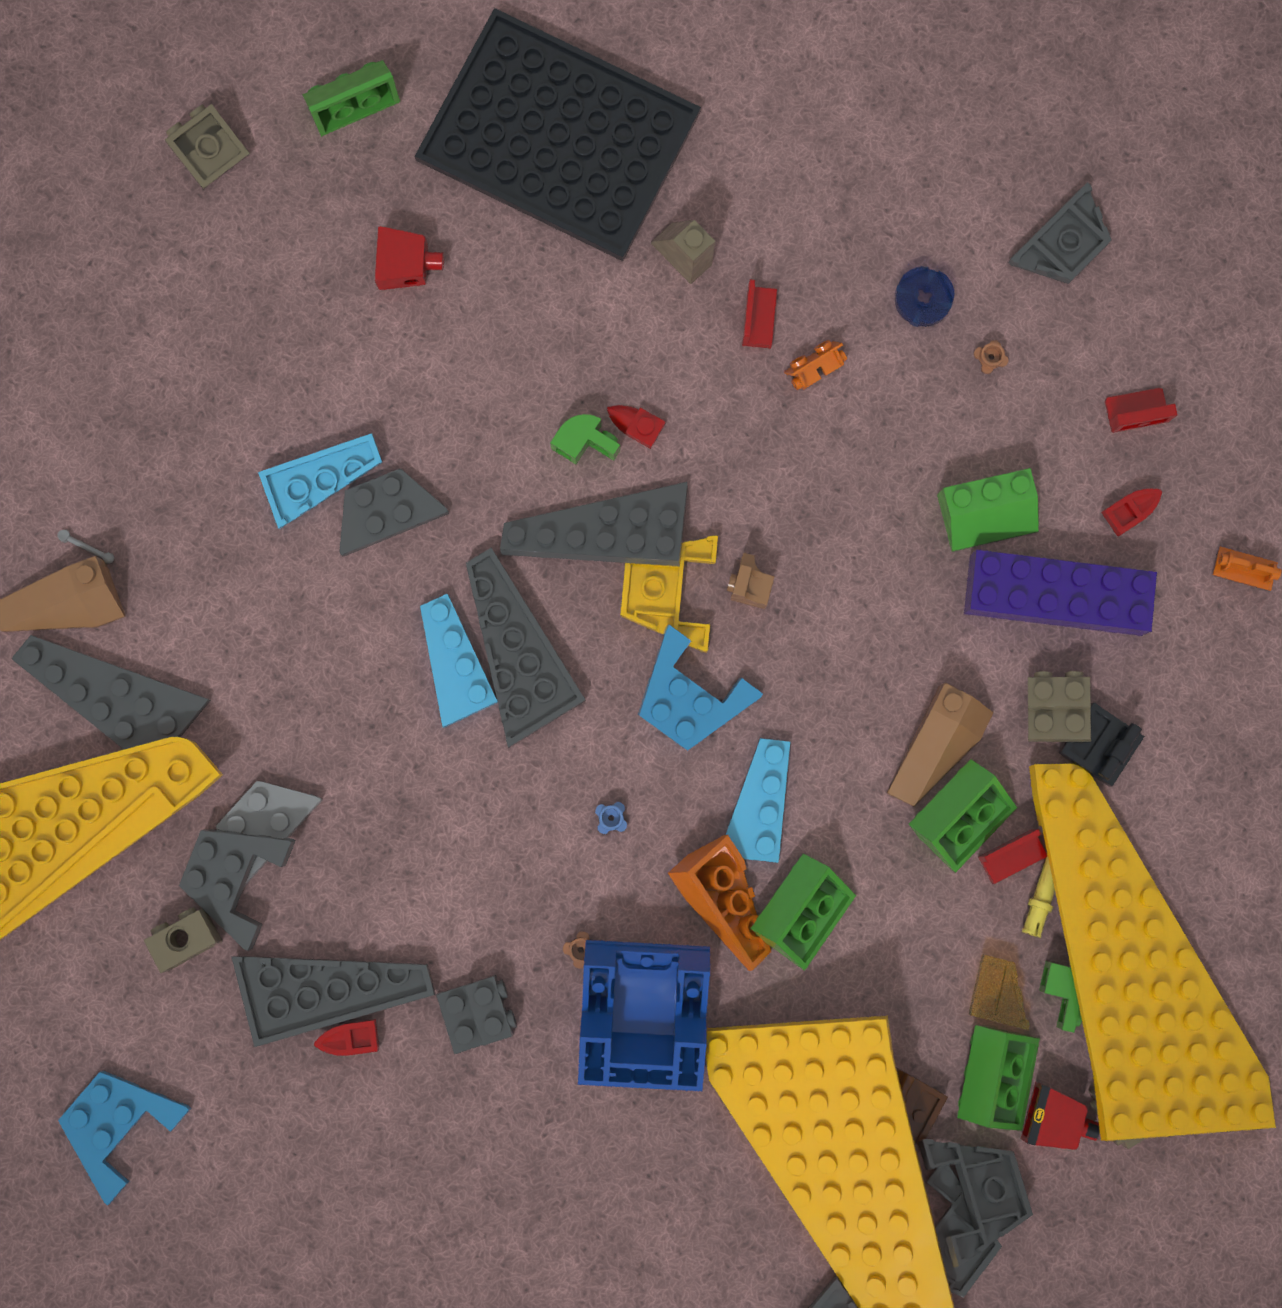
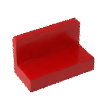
(759, 316)
(1139, 410)
(1013, 856)

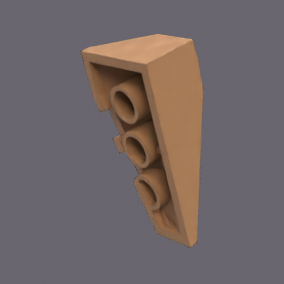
(64, 600)
(944, 737)

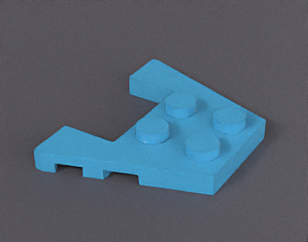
(680, 705)
(104, 1117)

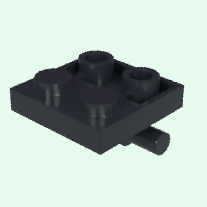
(1109, 748)

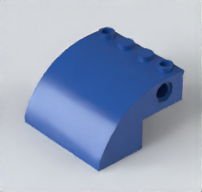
(644, 1015)

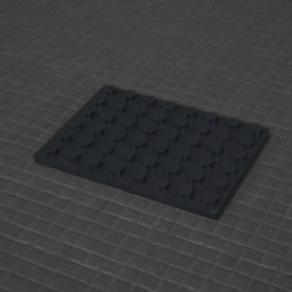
(558, 134)

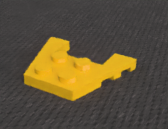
(654, 593)

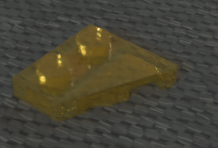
(998, 993)

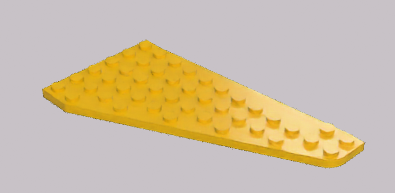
(86, 813)
(1150, 1014)
(839, 1144)

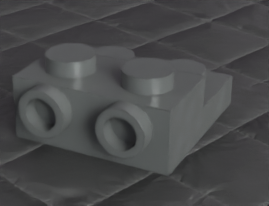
(476, 1014)

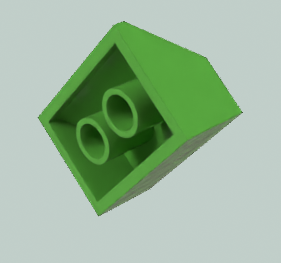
(351, 97)
(990, 509)
(963, 815)
(804, 911)
(998, 1078)

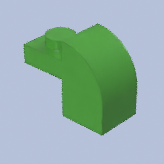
(580, 433)
(1059, 981)

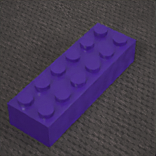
(1060, 593)

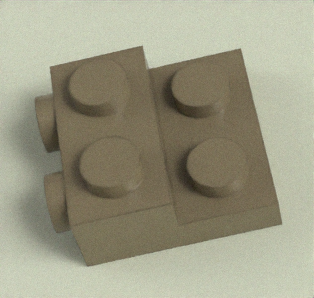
(206, 145)
(1059, 707)

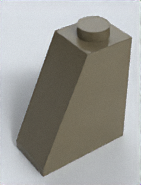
(686, 248)

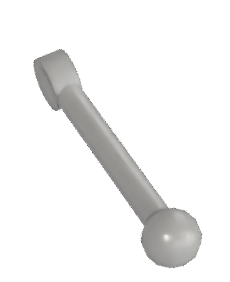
(64, 536)

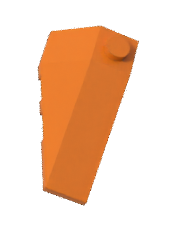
(718, 891)

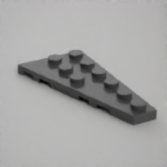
(622, 529)
(523, 665)
(113, 699)
(306, 994)

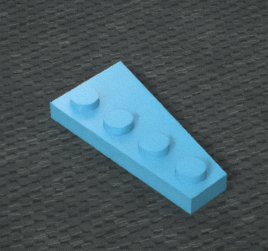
(309, 480)
(456, 671)
(760, 806)

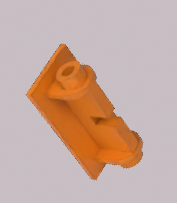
(825, 357)
(1246, 568)

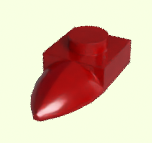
(637, 423)
(1132, 509)
(350, 1039)

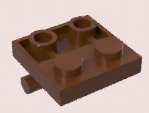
(921, 1104)

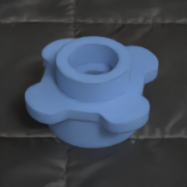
(607, 825)

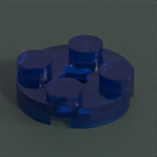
(931, 282)

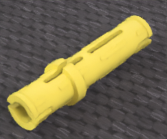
(1041, 903)

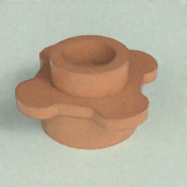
(993, 348)
(571, 949)

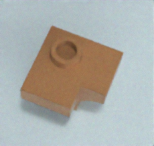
(750, 584)

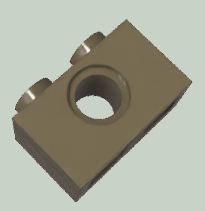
(164, 946)

